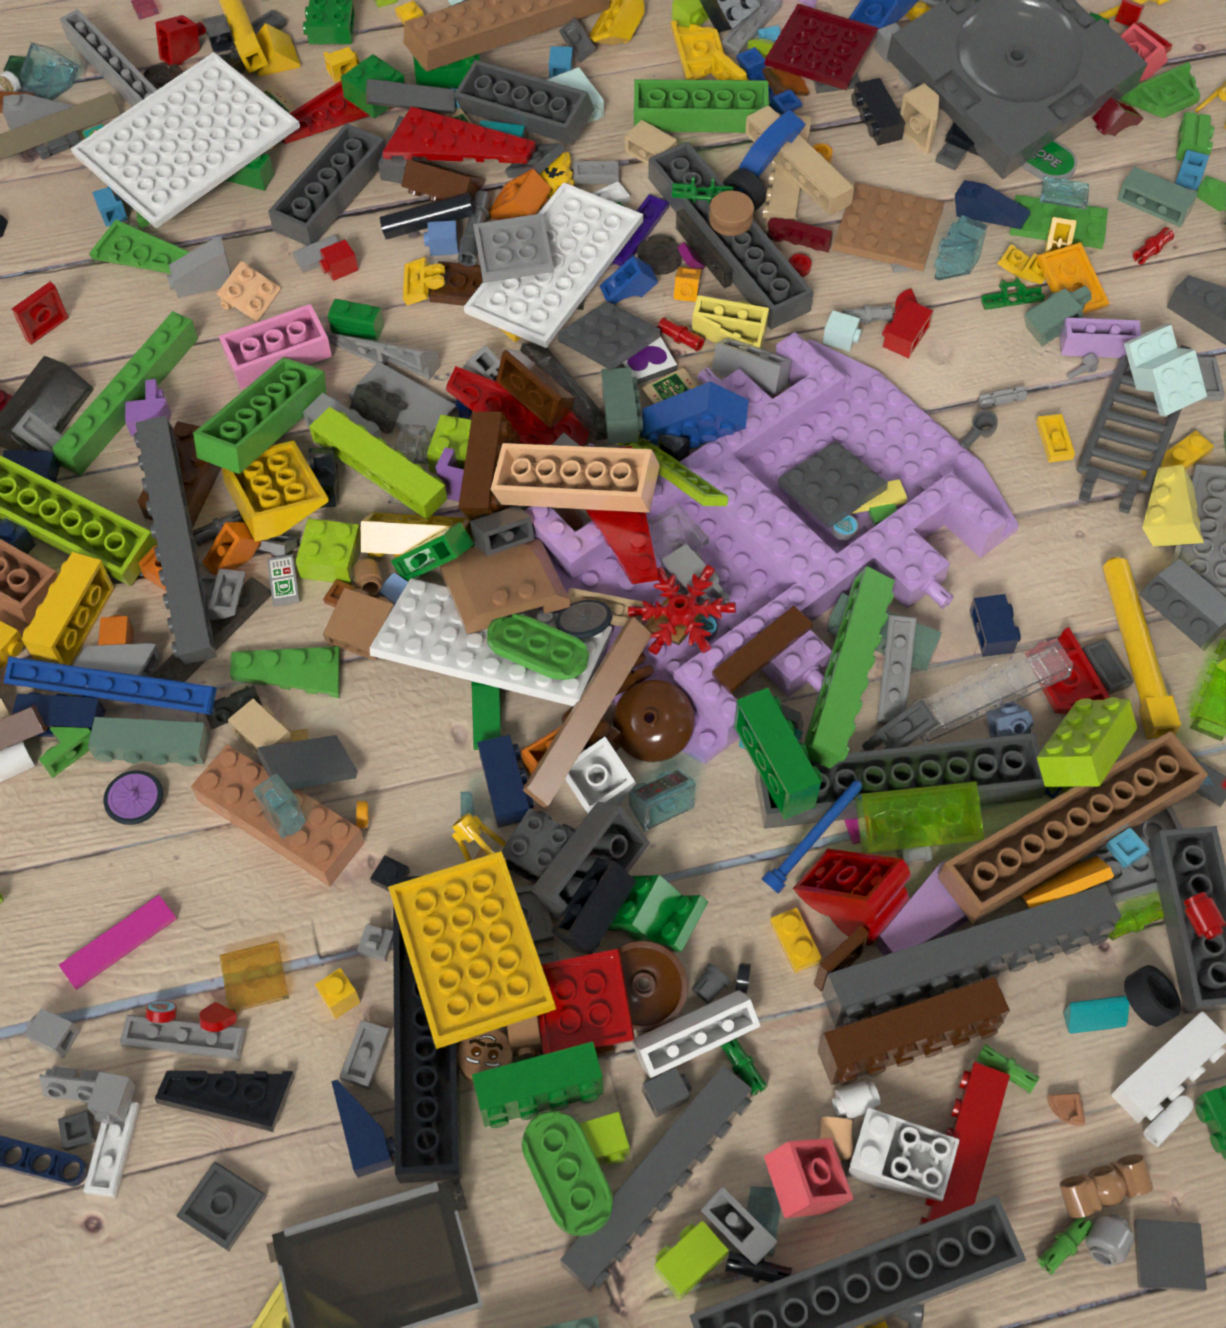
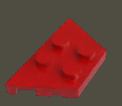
(1082, 682)

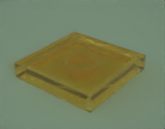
(254, 976)

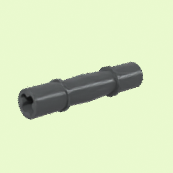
(468, 249)

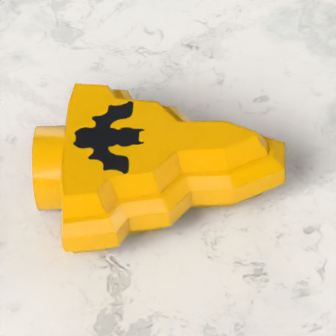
(558, 173)

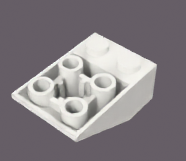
(902, 1156)

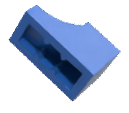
(630, 280)

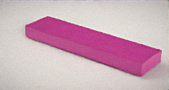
(117, 942)

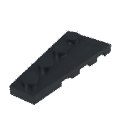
(229, 1096)

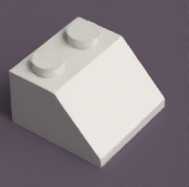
(599, 776)

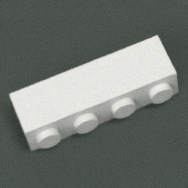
(695, 1033)
(1170, 1067)

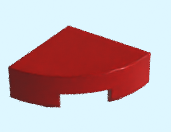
(901, 299)

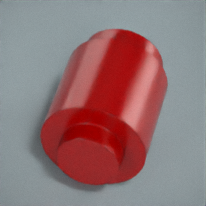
(1204, 916)

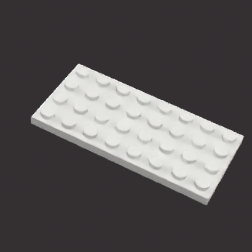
(583, 241)
(429, 635)

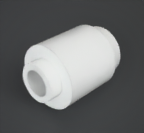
(855, 1099)

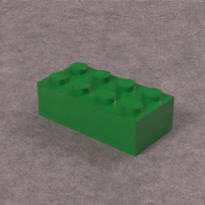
(777, 753)
(538, 1085)

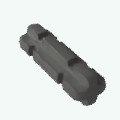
(58, 145)

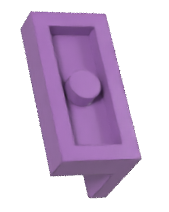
(450, 474)

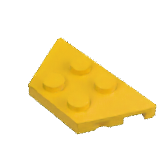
(695, 48)

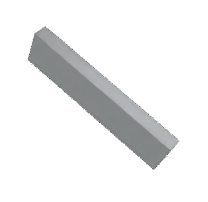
(747, 29)
(896, 667)
(182, 1038)

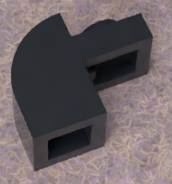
(218, 33)
(324, 466)

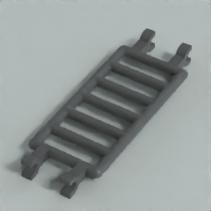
(1098, 431)

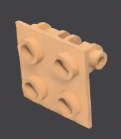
(248, 291)

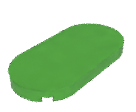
(538, 646)
(567, 1173)

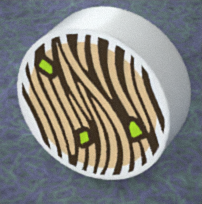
(9, 82)

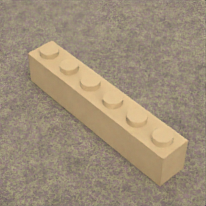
(805, 166)
(785, 193)

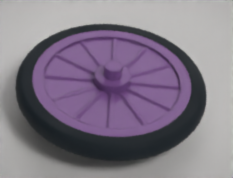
(133, 797)

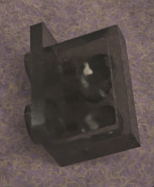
(377, 405)

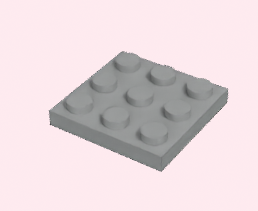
(513, 248)

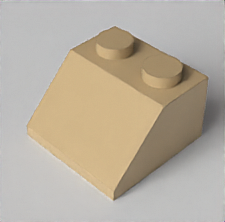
(920, 116)

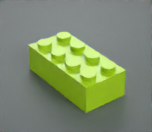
(1087, 743)

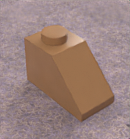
(525, 1038)

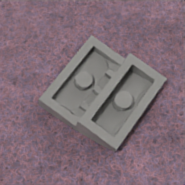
(223, 592)

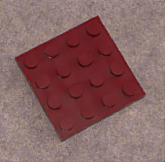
(821, 46)

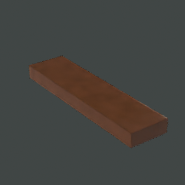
(762, 649)

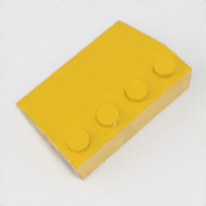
(275, 491)

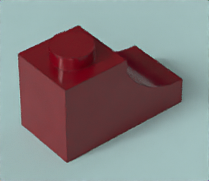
(1115, 117)

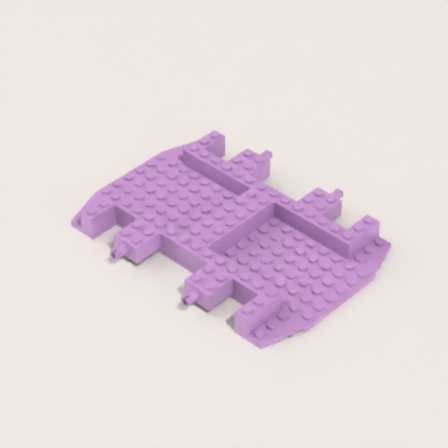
(772, 547)

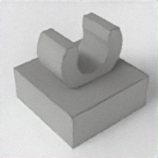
(375, 943)

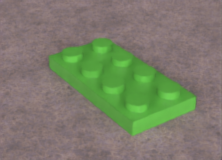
(1089, 227)

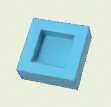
(1127, 847)

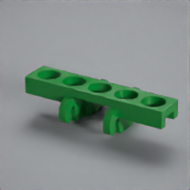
(690, 191)
(1005, 302)

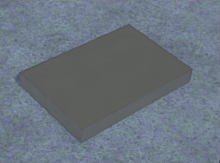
(308, 762)

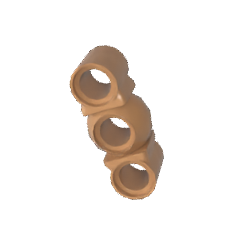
(1106, 1185)

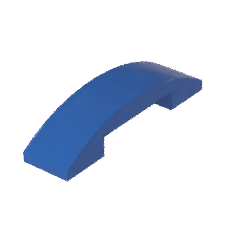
(753, 63)
(770, 142)

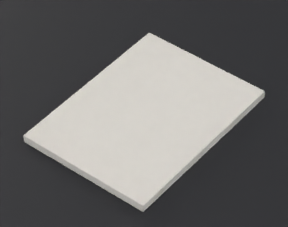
(185, 139)

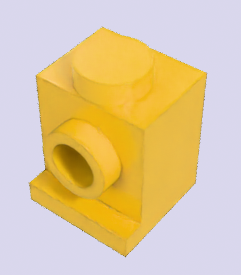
(340, 62)

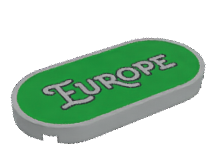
(1053, 162)

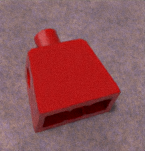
(178, 39)

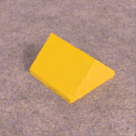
(277, 50)

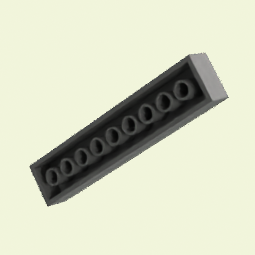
(757, 264)
(1001, 766)
(970, 955)
(881, 1276)

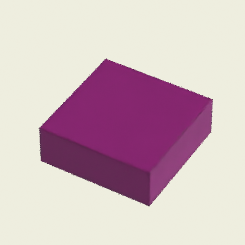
(690, 256)

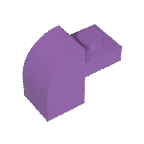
(152, 407)

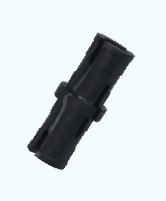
(762, 1271)

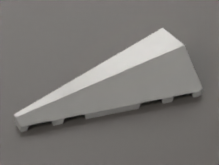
(417, 360)

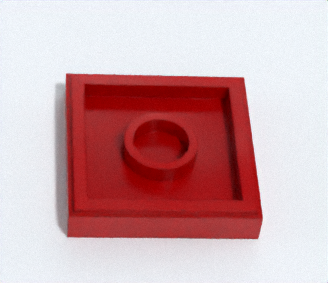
(40, 313)

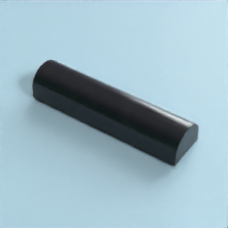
(417, 218)

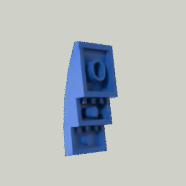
(881, 12)

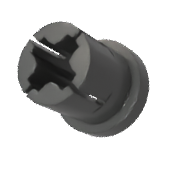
(710, 983)

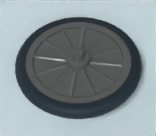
(584, 618)

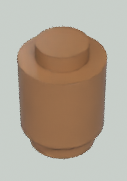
(368, 576)

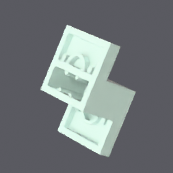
(1165, 369)

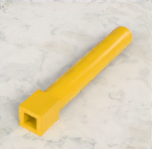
(244, 35)
(1157, 708)

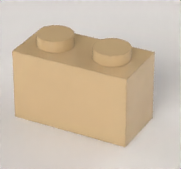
(647, 141)
(258, 727)

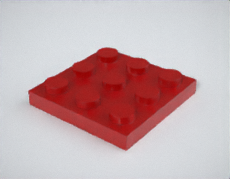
(588, 1003)

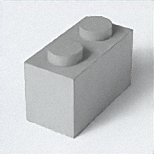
(739, 1226)

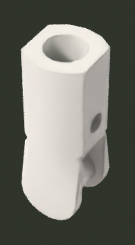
(1168, 1120)

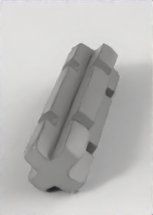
(1002, 396)

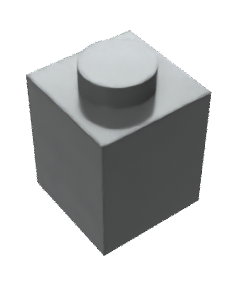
(666, 1092)

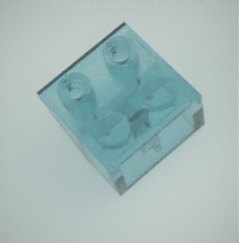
(960, 249)

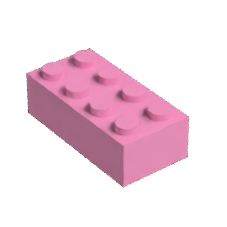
(260, 345)

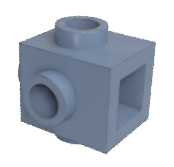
(1009, 720)

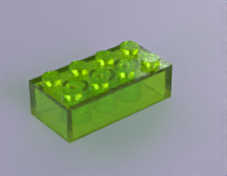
(919, 818)

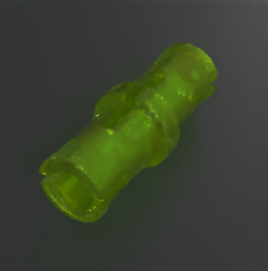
(1136, 920)

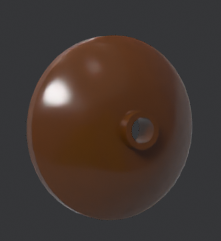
(671, 726)
(668, 984)

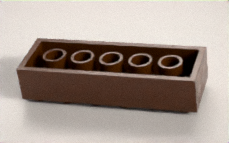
(913, 1032)

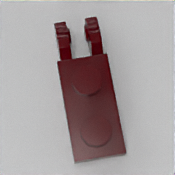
(799, 234)

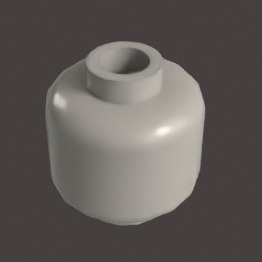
(1110, 1240)

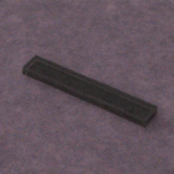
(583, 406)
(251, 599)

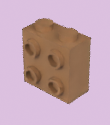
(357, 621)

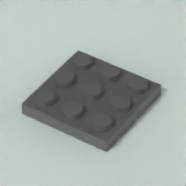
(609, 335)
(832, 484)

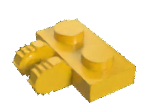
(420, 277)

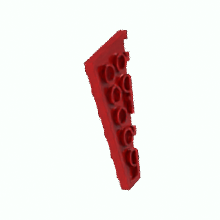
(324, 113)
(451, 139)
(489, 396)
(630, 541)

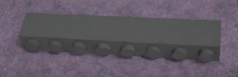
(657, 1177)

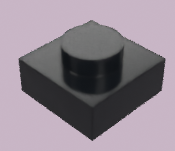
(386, 871)

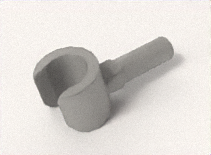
(1090, 365)

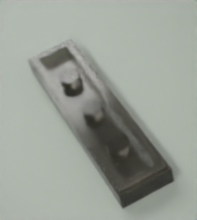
(707, 252)

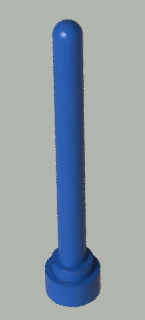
(777, 877)

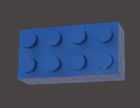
(696, 414)

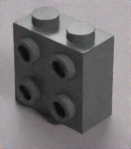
(535, 844)

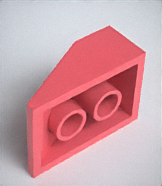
(1147, 48)

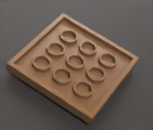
(888, 226)

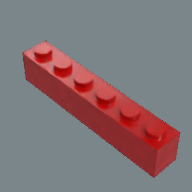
(974, 1127)

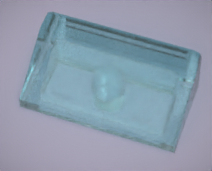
(765, 1208)

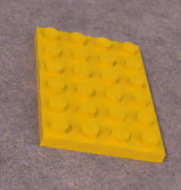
(470, 949)

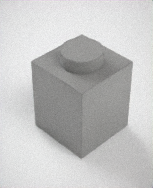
(51, 1033)
(111, 1097)

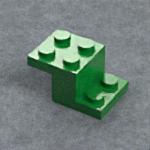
(659, 913)

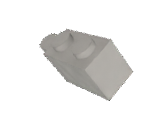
(685, 563)

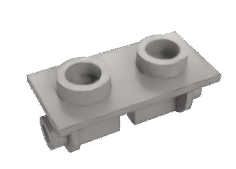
(62, 1084)

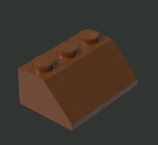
(438, 181)
(534, 387)

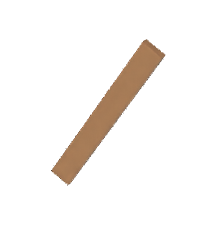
(587, 713)

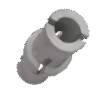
(870, 314)

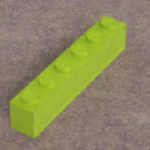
(379, 462)

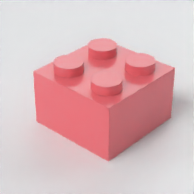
(808, 1177)

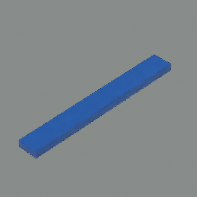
(110, 685)

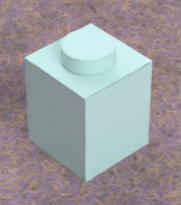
(842, 331)

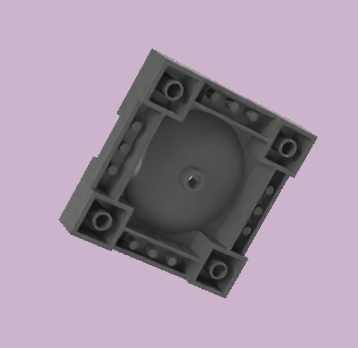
(1015, 70)

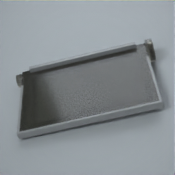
(380, 1263)

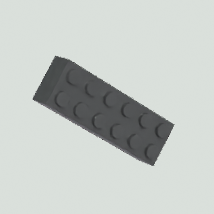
(524, 100)
(327, 185)
(1184, 866)

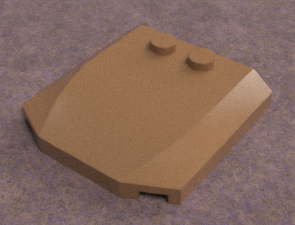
(503, 584)

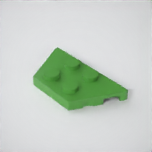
(1165, 93)

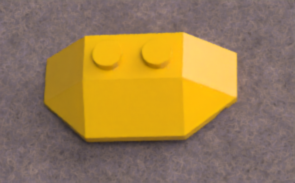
(618, 22)

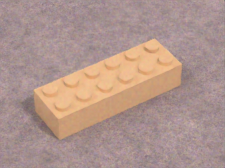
(576, 477)

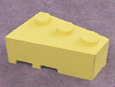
(721, 319)
(1172, 509)

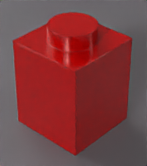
(338, 260)

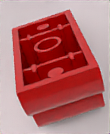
(856, 890)

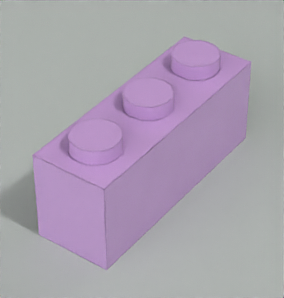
(1097, 336)

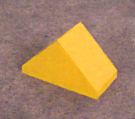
(1059, 234)

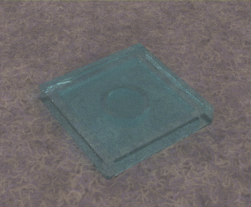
(1064, 193)

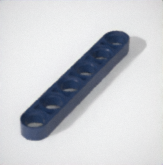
(29, 1156)

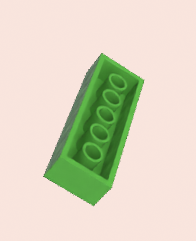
(698, 104)
(259, 415)

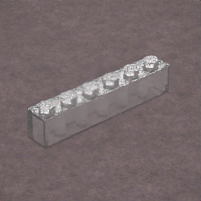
(997, 685)

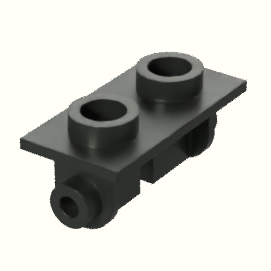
(227, 707)

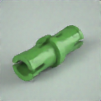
(1018, 1074)
(1065, 1244)

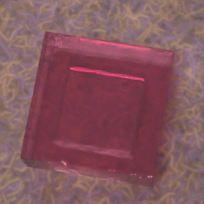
(144, 8)

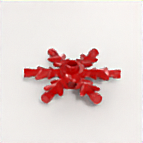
(682, 610)

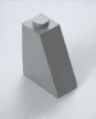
(200, 270)
(123, 658)

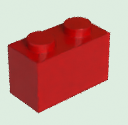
(907, 328)

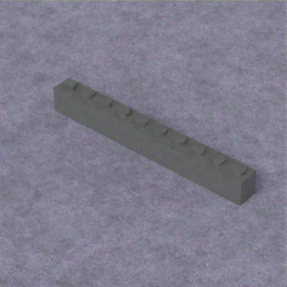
(175, 541)

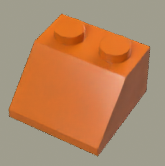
(520, 197)

